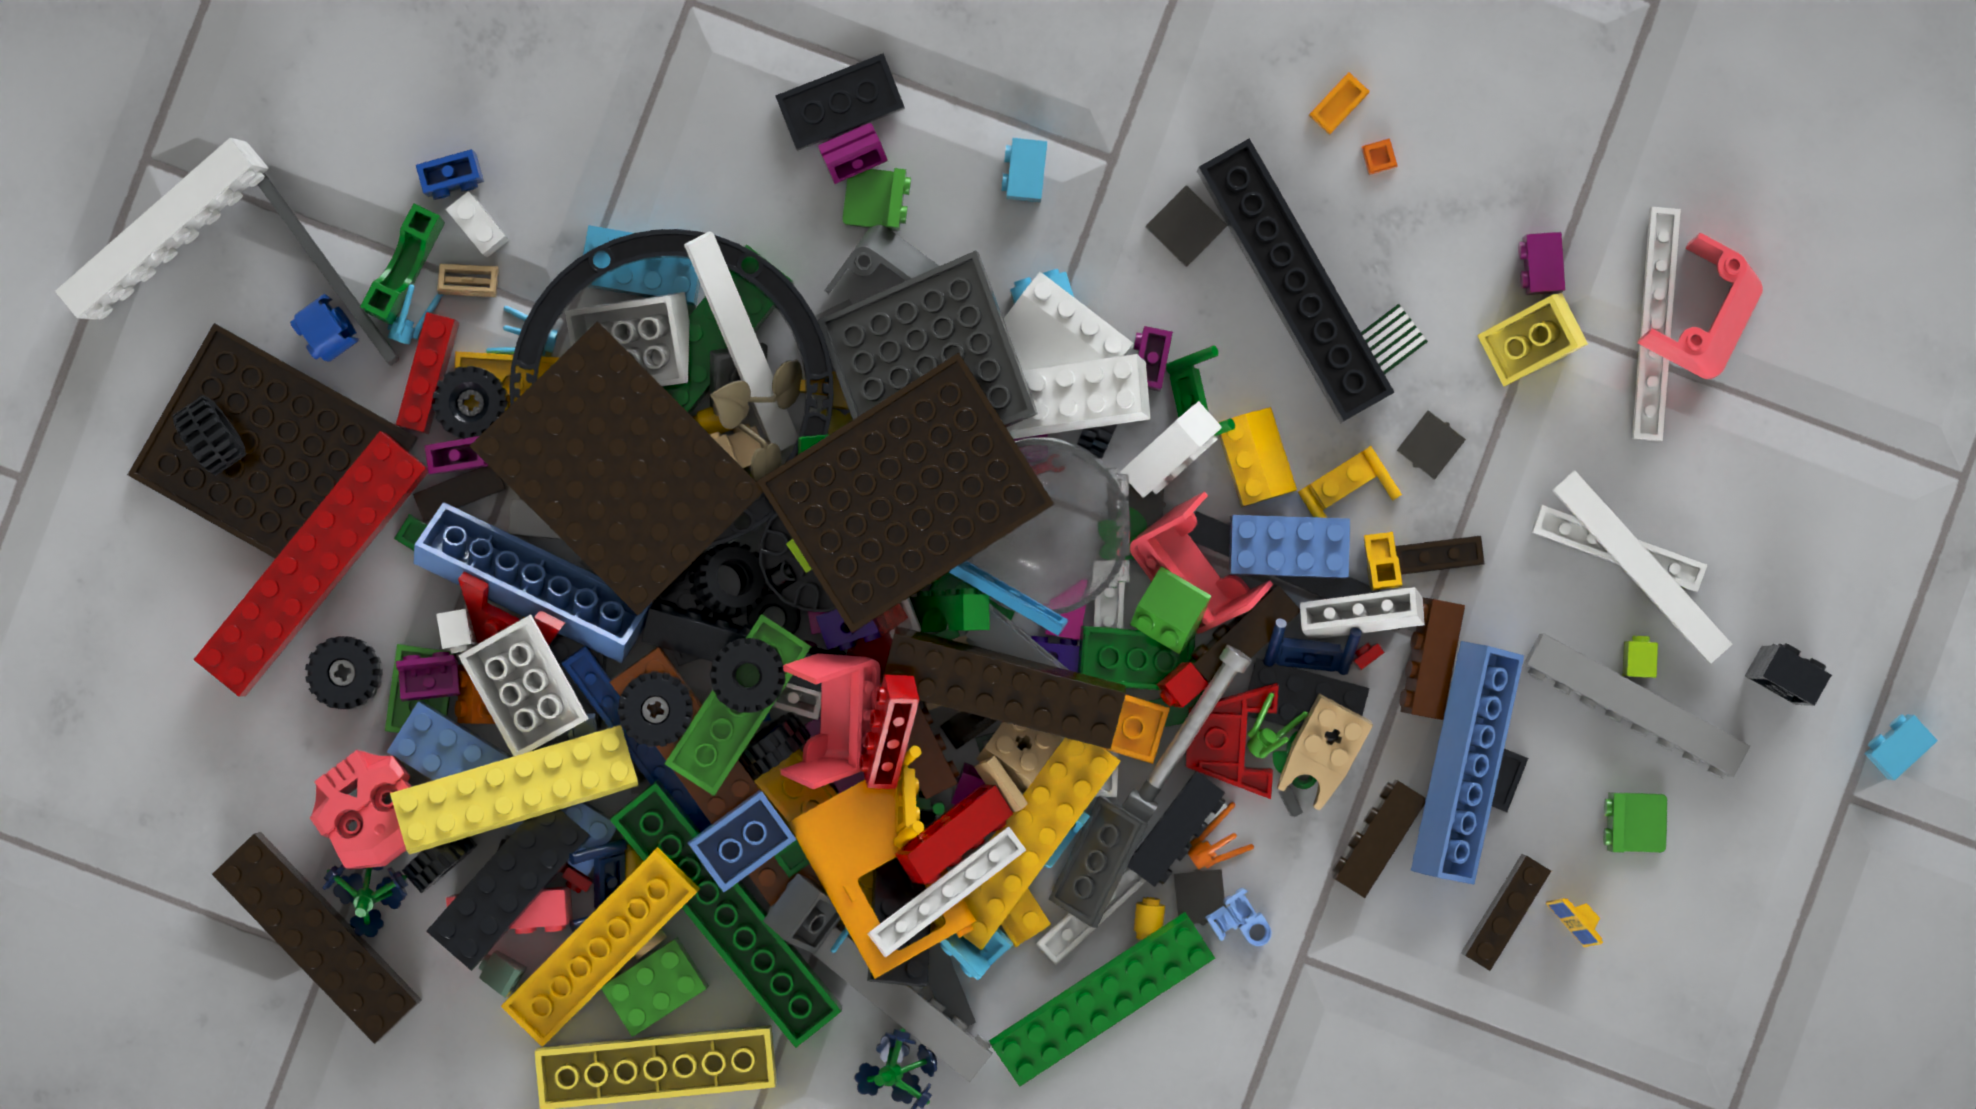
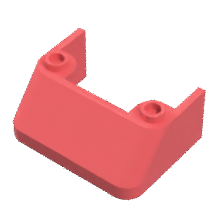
(1709, 351)
(1170, 546)
(846, 708)

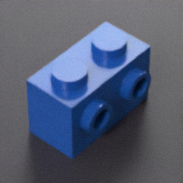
(449, 174)

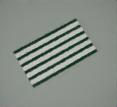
(1393, 338)

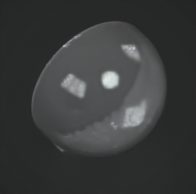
(1075, 545)

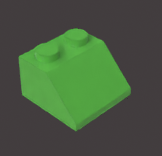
(1171, 610)

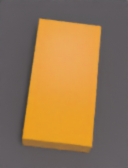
(1339, 103)

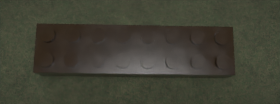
(1007, 687)
(316, 937)

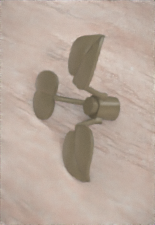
(732, 407)

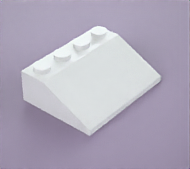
(648, 328)
(1057, 329)
(523, 686)

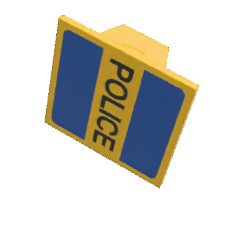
(1579, 920)

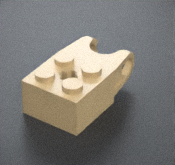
(1322, 758)
(1025, 764)

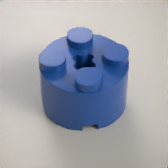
(324, 329)

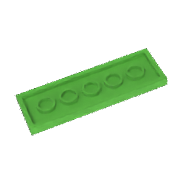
(720, 733)

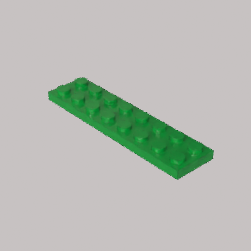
(1102, 999)

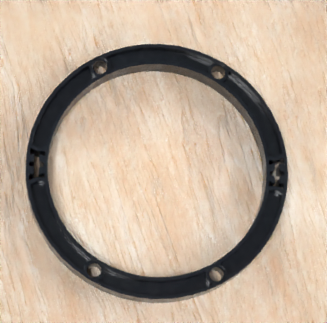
(670, 244)

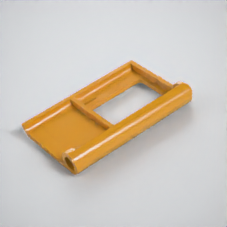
(846, 841)

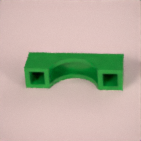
(414, 246)
(956, 607)

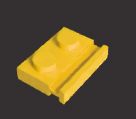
(1025, 919)

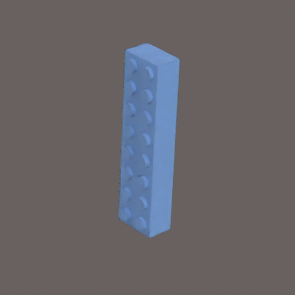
(529, 580)
(444, 748)
(1467, 762)

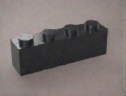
(1176, 828)

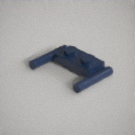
(1309, 653)
(608, 871)

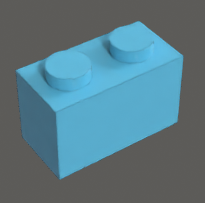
(1026, 170)
(1900, 746)

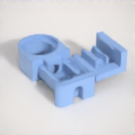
(1236, 915)

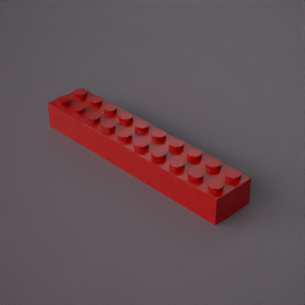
(311, 564)

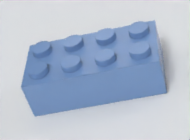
(1289, 546)

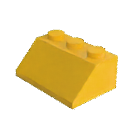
(1257, 458)

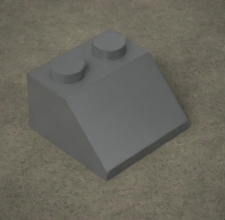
(803, 914)

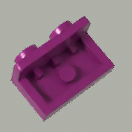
(428, 676)

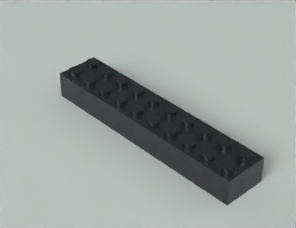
(1295, 280)

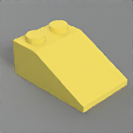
(1532, 339)

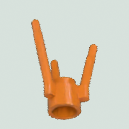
(1203, 853)

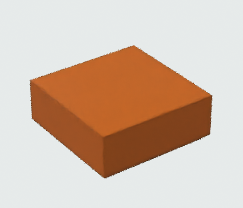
(1379, 156)

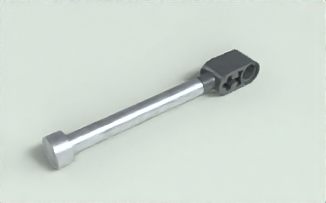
(1142, 802)

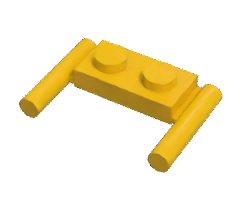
(1345, 480)
(907, 813)

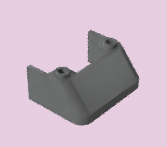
(884, 247)

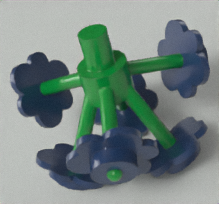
(353, 890)
(900, 1079)

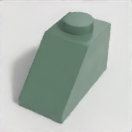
(501, 972)

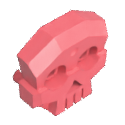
(377, 833)

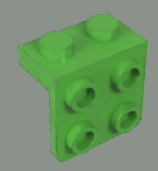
(877, 199)
(1635, 822)

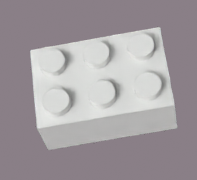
(1172, 451)

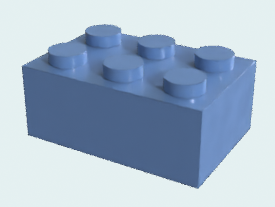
(741, 841)

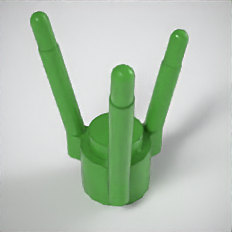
(1265, 740)

